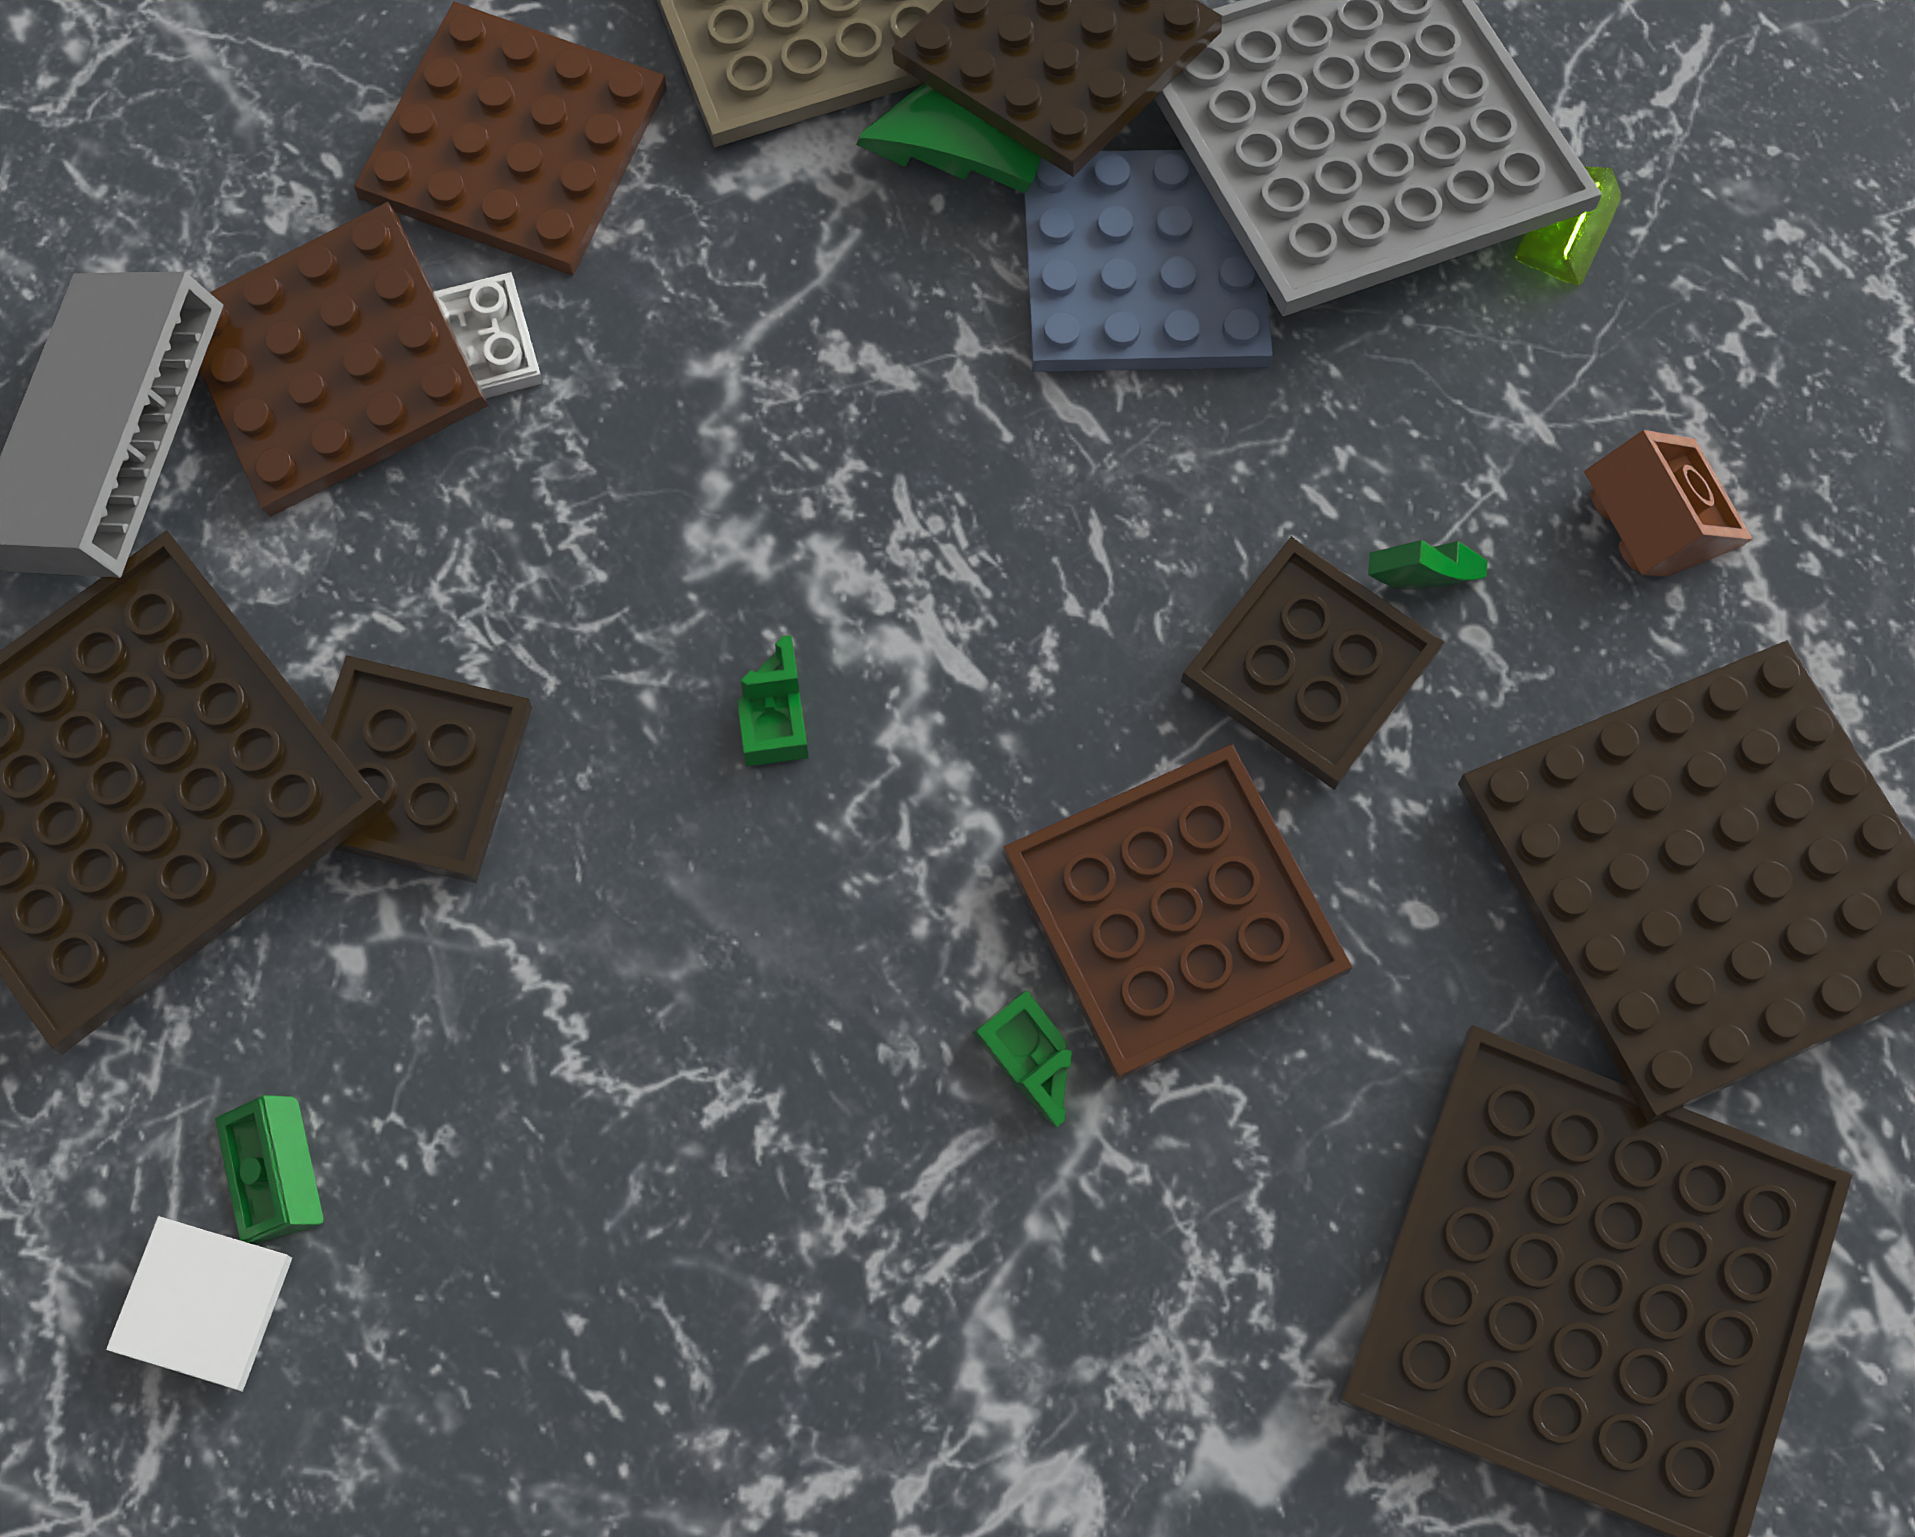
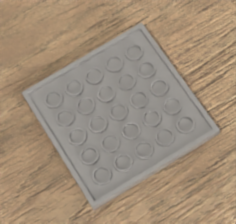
(1368, 140)

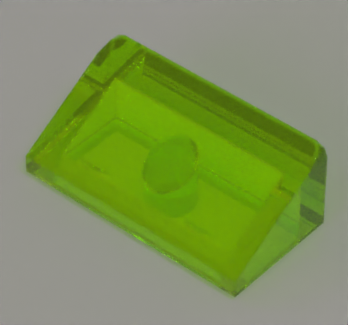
(1571, 244)

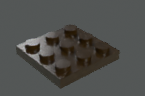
(1312, 662)
(432, 757)

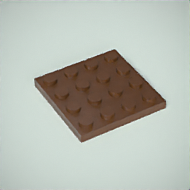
(512, 137)
(334, 360)
(1175, 911)

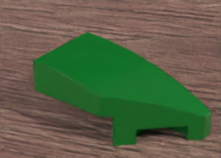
(1423, 566)
(773, 710)
(1029, 1053)

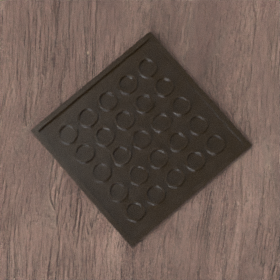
(149, 790)
(1710, 876)
(1598, 1292)

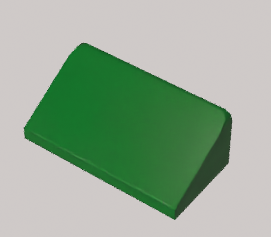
(269, 1169)

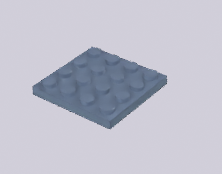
(1138, 270)

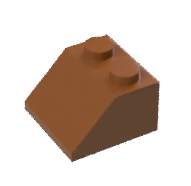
(1665, 504)

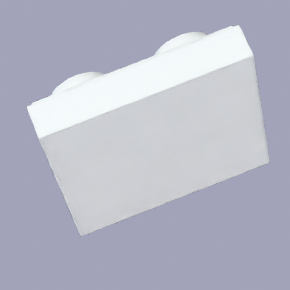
(492, 333)
(199, 1303)

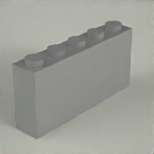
(100, 420)

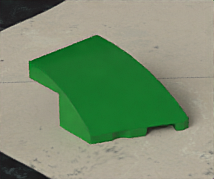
(950, 139)

